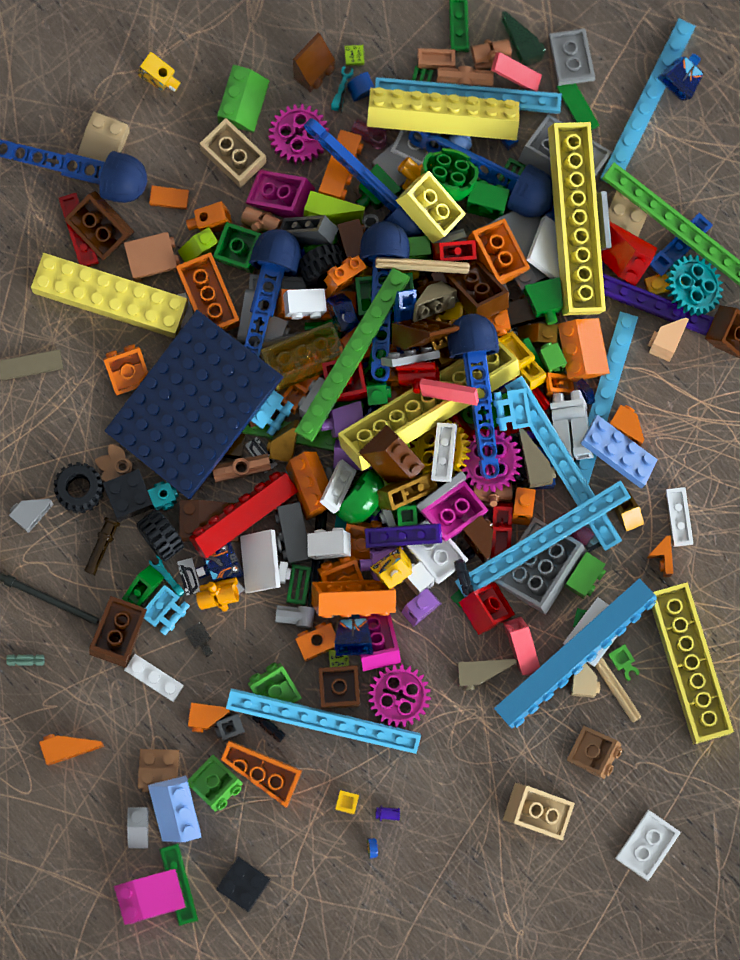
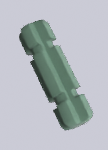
(25, 660)

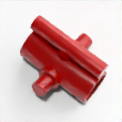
(413, 373)

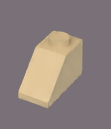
(585, 683)

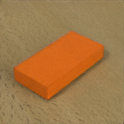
(169, 197)

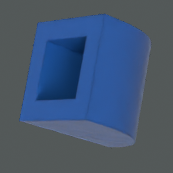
(360, 86)

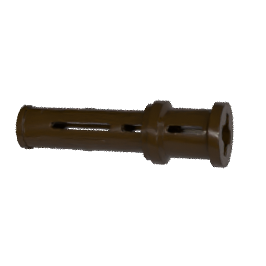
(104, 538)

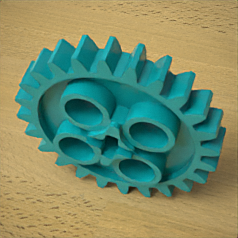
(694, 285)

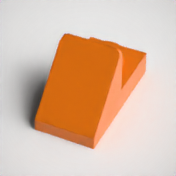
(664, 551)

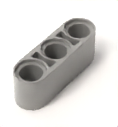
(246, 318)

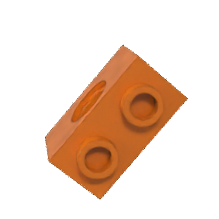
(312, 651)

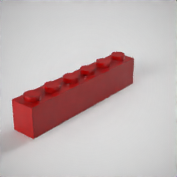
(243, 514)

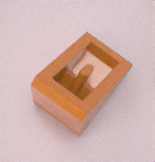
(557, 384)

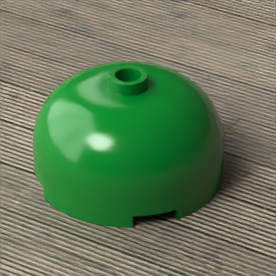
(452, 171)
(361, 499)

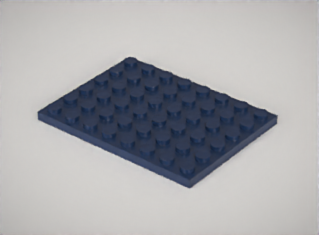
(193, 404)

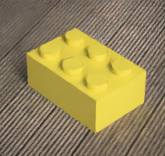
(430, 207)

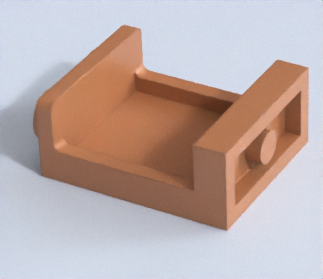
(151, 256)

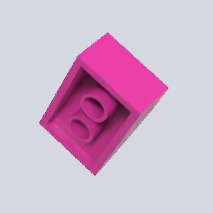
(280, 193)
(455, 510)
(383, 642)
(149, 896)

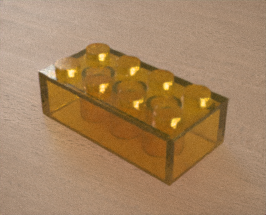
(303, 354)

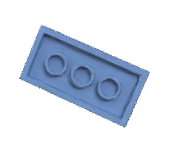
(619, 451)

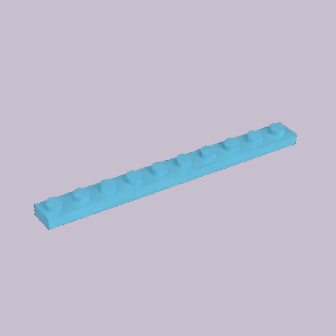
(650, 97)
(527, 100)
(608, 383)
(565, 465)
(547, 536)
(323, 721)

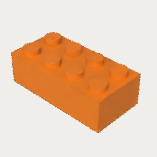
(207, 291)
(352, 597)

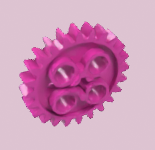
(287, 121)
(507, 458)
(405, 679)

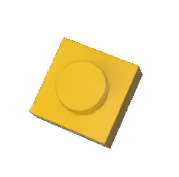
(347, 802)

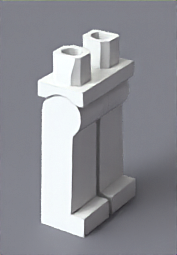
(571, 412)

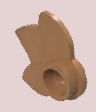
(111, 463)

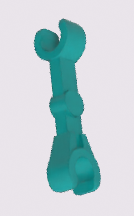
(337, 99)
(167, 576)

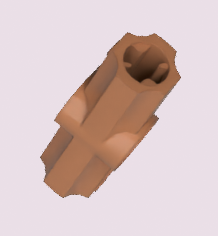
(465, 76)
(254, 465)

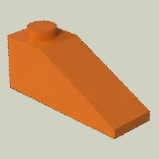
(62, 748)

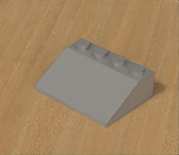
(537, 151)
(524, 231)
(544, 575)

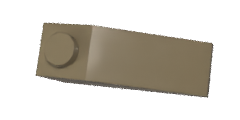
(536, 464)
(478, 672)

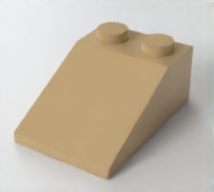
(101, 138)
(538, 811)

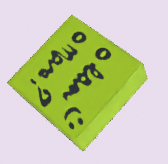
(354, 55)
(337, 661)

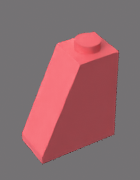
(522, 645)

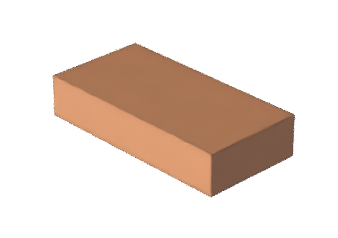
(435, 58)

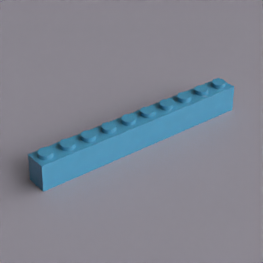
(576, 653)

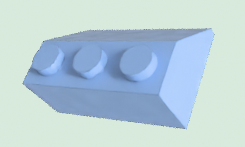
(175, 810)

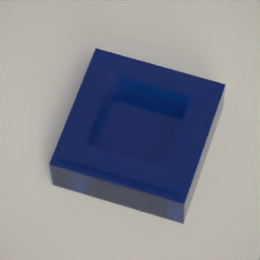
(586, 391)

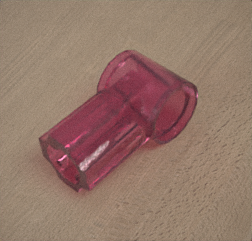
(369, 133)
(582, 535)

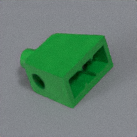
(368, 198)
(545, 299)

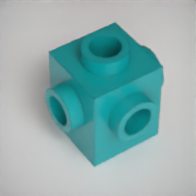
(163, 502)

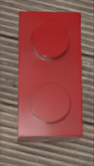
(454, 250)

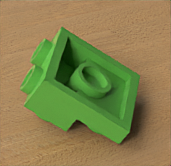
(274, 684)
(214, 783)

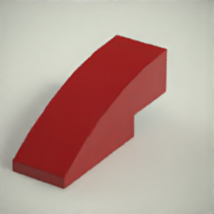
(501, 528)

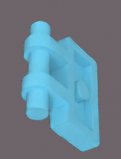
(518, 406)
(264, 414)
(159, 607)

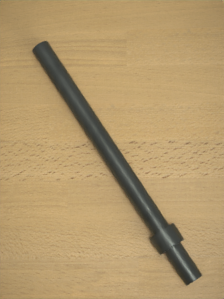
(11, 581)

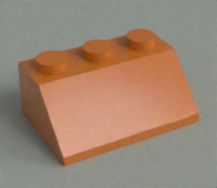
(499, 251)
(583, 349)
(310, 481)

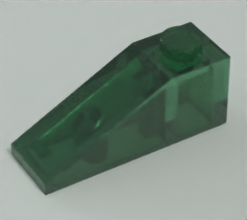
(523, 41)

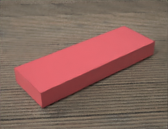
(516, 72)
(449, 391)

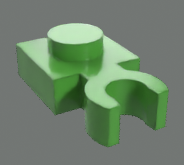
(622, 659)

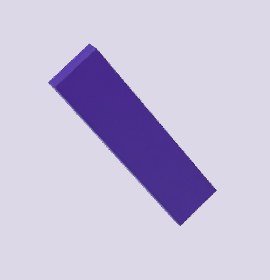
(403, 535)

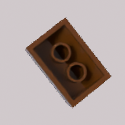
(99, 225)
(391, 457)

